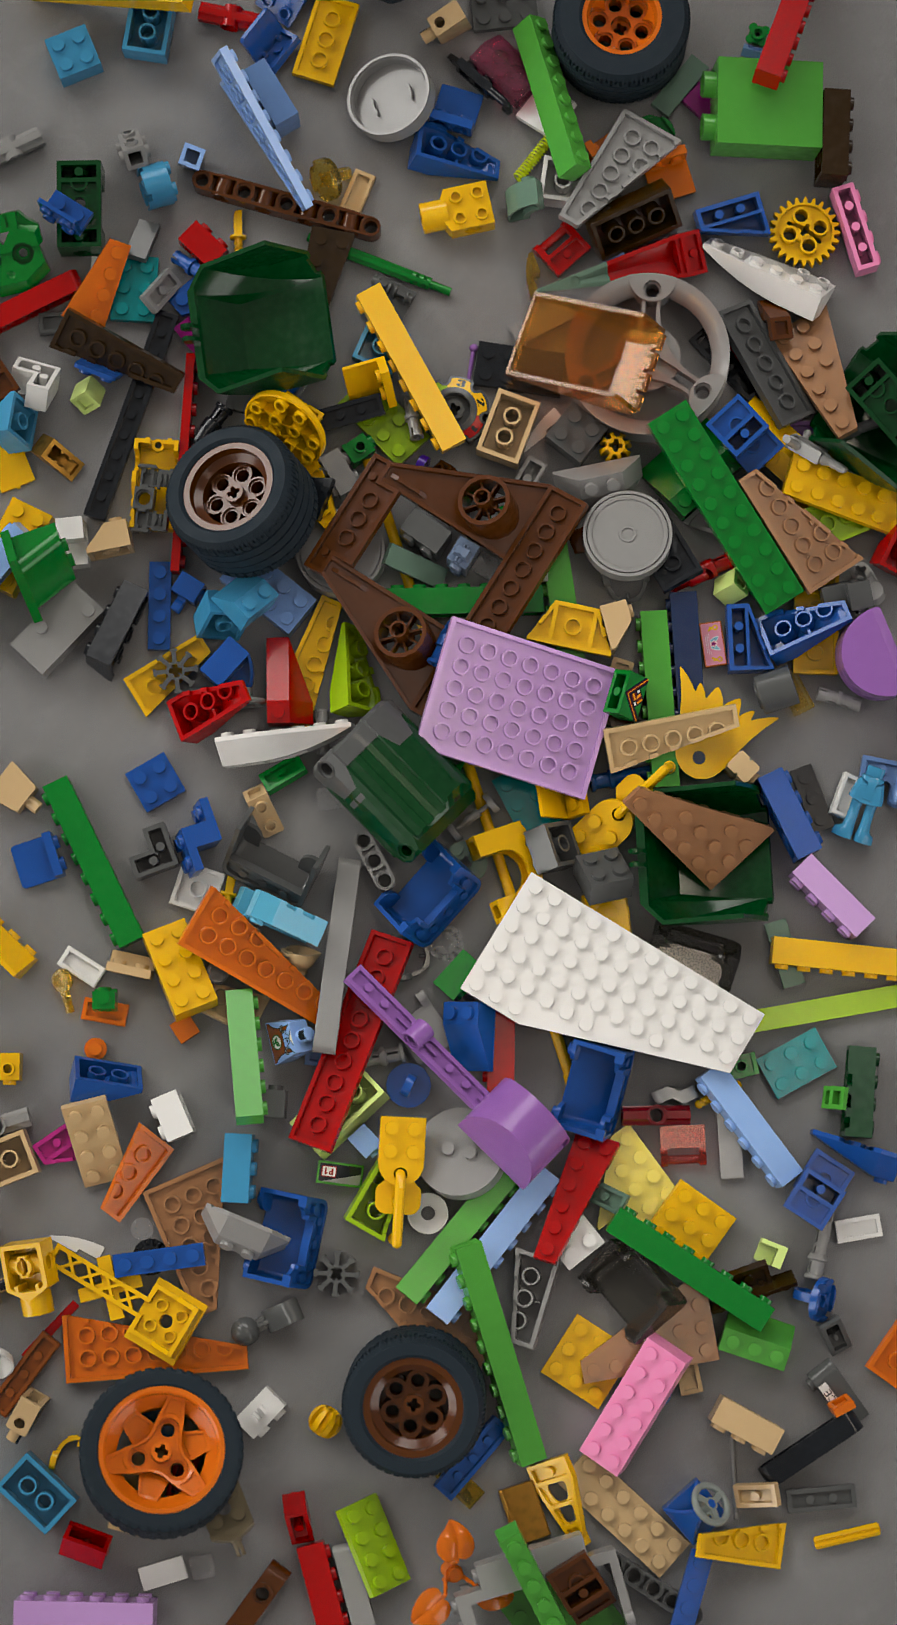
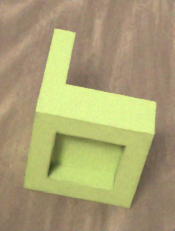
(88, 395)
(729, 587)
(771, 1252)

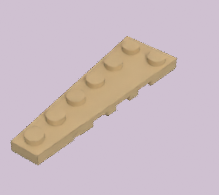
(648, 739)

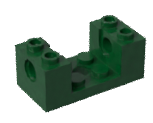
(84, 182)
(873, 390)

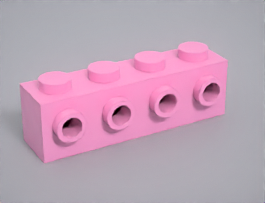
(854, 229)

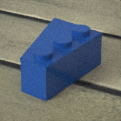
(734, 217)

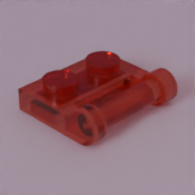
(682, 1137)

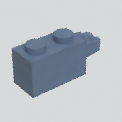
(462, 557)

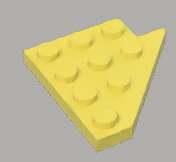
(636, 1174)

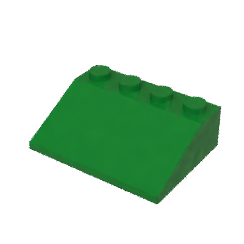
(669, 488)

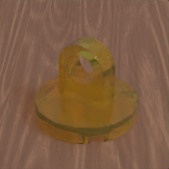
(328, 178)

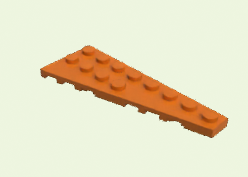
(235, 946)
(101, 1352)

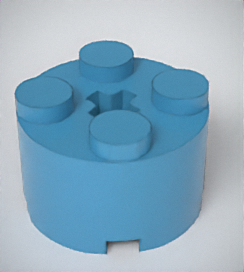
(156, 185)

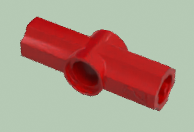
(228, 17)

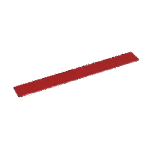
(52, 1328)

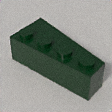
(862, 1082)

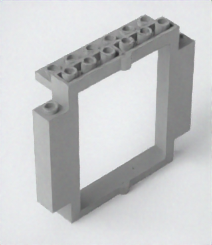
(498, 1578)

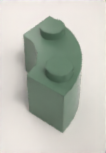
(524, 199)

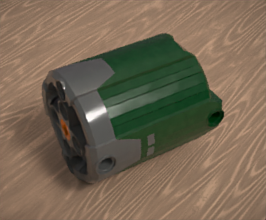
(394, 781)

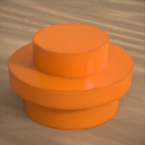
(95, 1048)

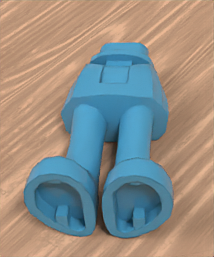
(869, 791)

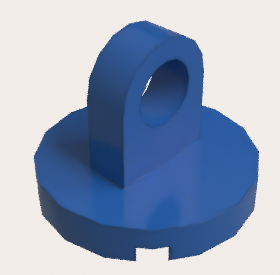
(408, 1085)
(820, 1298)

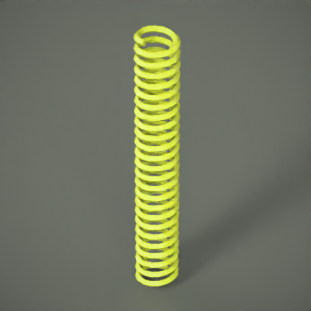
(537, 157)

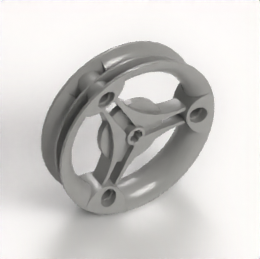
(668, 364)

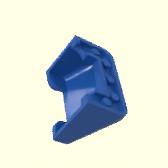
(430, 896)
(594, 1088)
(301, 1220)

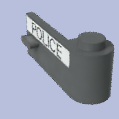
(832, 1385)

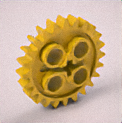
(815, 216)

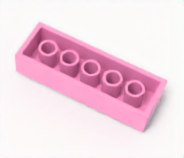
(635, 1404)

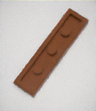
(26, 1371)

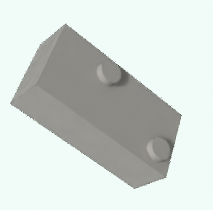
(63, 627)

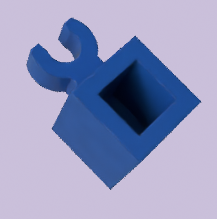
(188, 590)

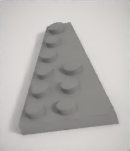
(622, 159)

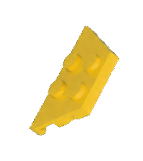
(572, 628)

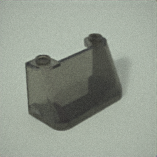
(700, 951)
(633, 1288)

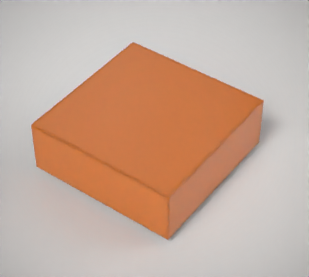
(185, 1029)
(841, 1405)

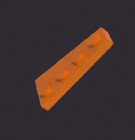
(101, 283)
(137, 1168)
(884, 1359)

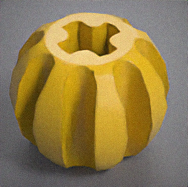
(615, 440)
(325, 1421)

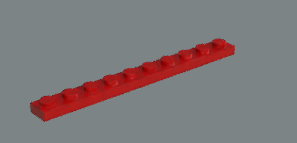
(188, 431)

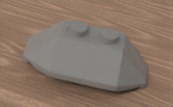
(600, 479)
(241, 1234)

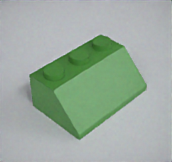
(766, 1347)

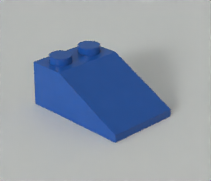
(470, 1034)
(100, 1077)

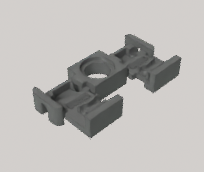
(150, 519)

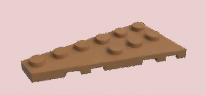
(819, 371)
(802, 539)

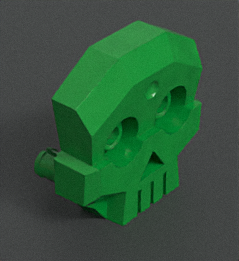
(20, 272)

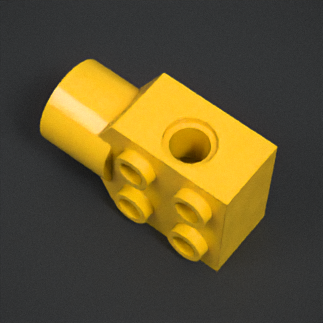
(459, 211)
(30, 1273)

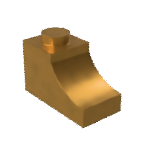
(57, 457)

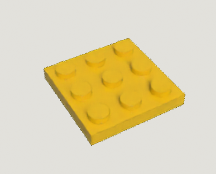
(693, 1219)
(565, 1366)

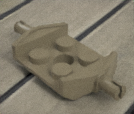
(235, 1524)

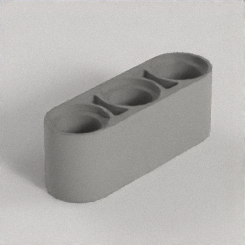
(373, 850)

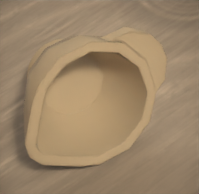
(301, 957)

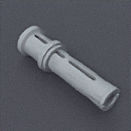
(387, 1055)
(818, 1256)

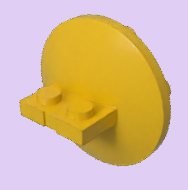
(291, 421)

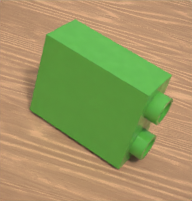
(760, 121)

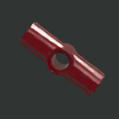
(669, 1115)

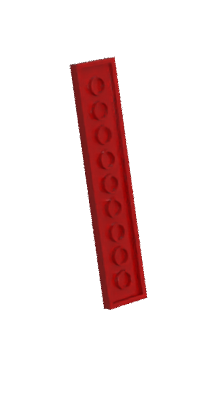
(340, 1074)

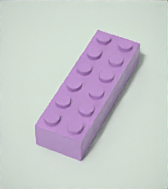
(84, 1610)

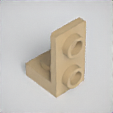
(264, 811)

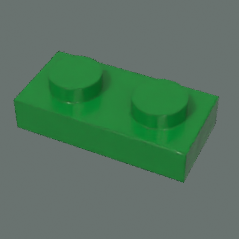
(283, 774)

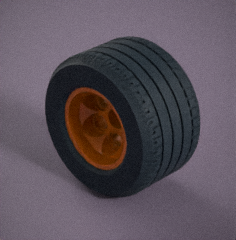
(607, 71)

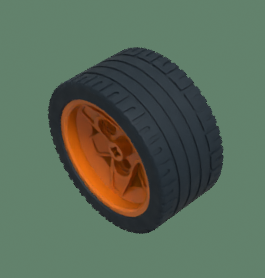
(121, 1410)

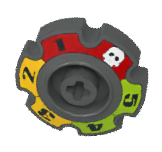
(469, 404)

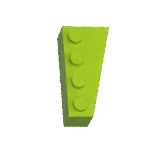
(362, 1209)

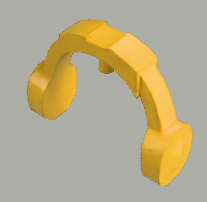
(55, 1454)

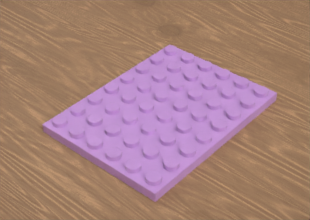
(517, 708)

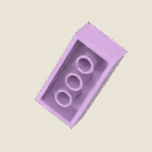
(830, 897)

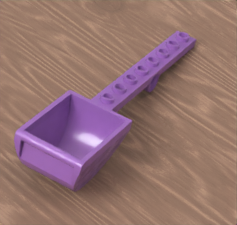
(868, 657)
(503, 1123)

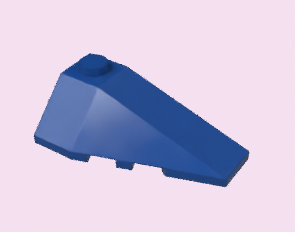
(442, 154)
(798, 630)
(871, 1160)

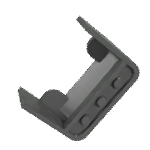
(267, 868)

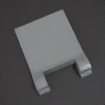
(430, 1015)

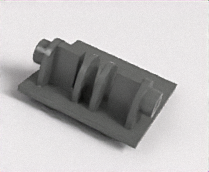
(398, 294)

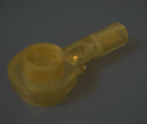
(62, 981)

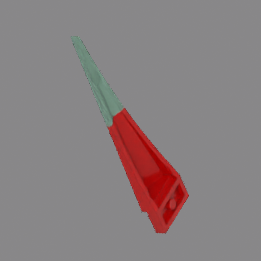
(675, 256)

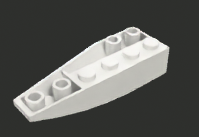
(773, 280)
(276, 744)

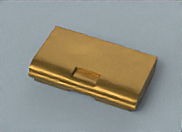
(524, 1506)

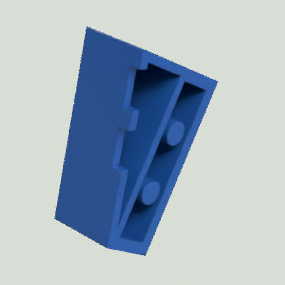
(744, 642)

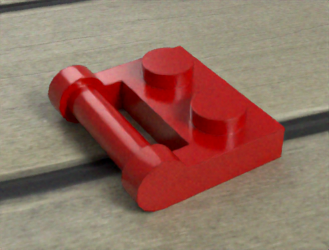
(566, 254)

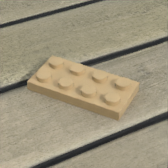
(93, 1139)

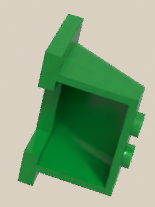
(39, 565)

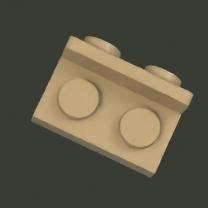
(130, 965)

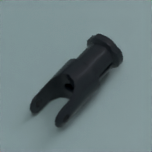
(214, 421)

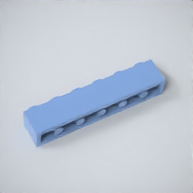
(749, 1126)

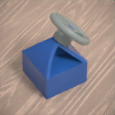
(232, 664)
(697, 1510)

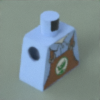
(289, 1039)

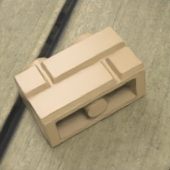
(742, 768)

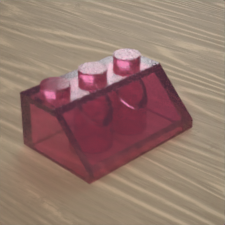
(505, 69)

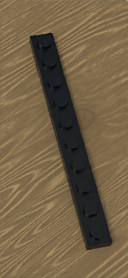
(128, 423)

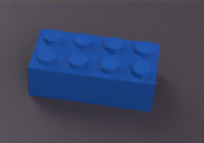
(788, 815)

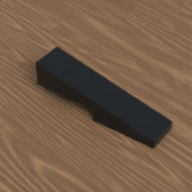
(736, 376)

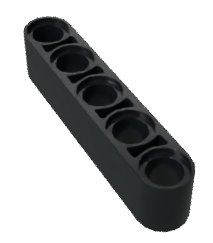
(810, 1447)

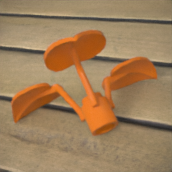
(452, 1545)

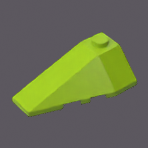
(352, 681)

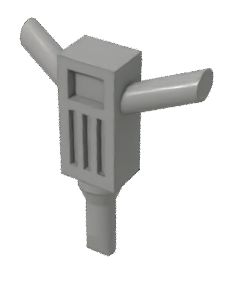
(804, 447)

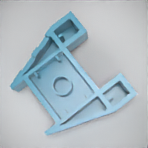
(279, 915)

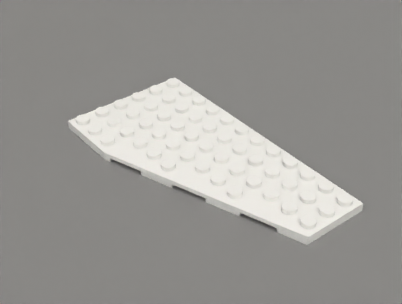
(594, 981)

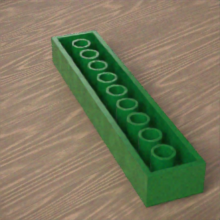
(725, 507)

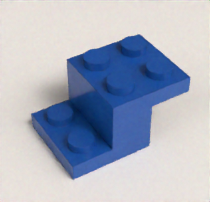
(744, 434)
(197, 837)
(819, 1189)

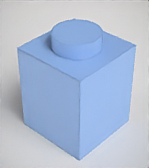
(191, 157)
(365, 1141)

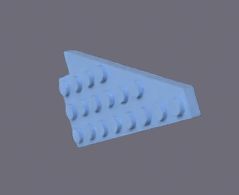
(257, 120)

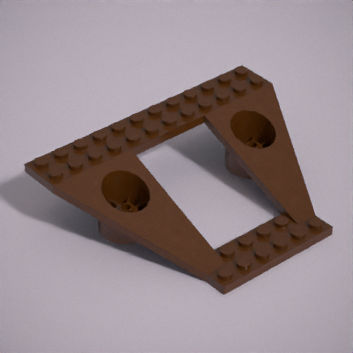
(524, 535)

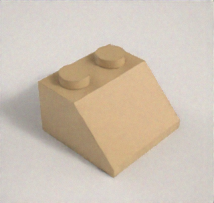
(111, 540)
(616, 621)

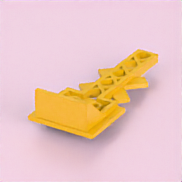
(146, 1327)

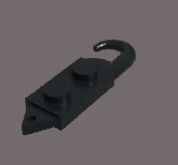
(481, 83)

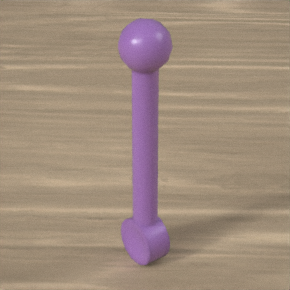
(473, 348)

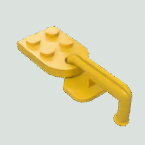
(602, 826)
(400, 1147)

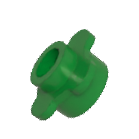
(757, 40)

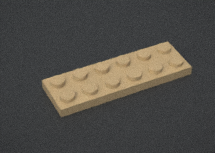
(627, 1516)

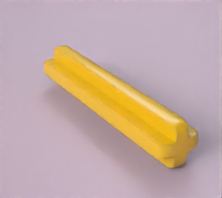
(847, 1535)

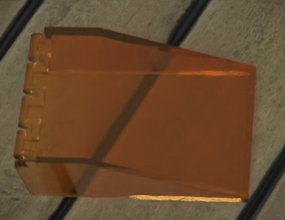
(587, 351)

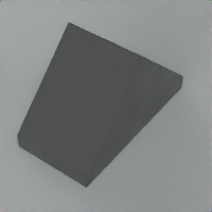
(834, 1334)

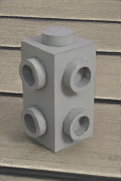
(133, 149)
(336, 466)

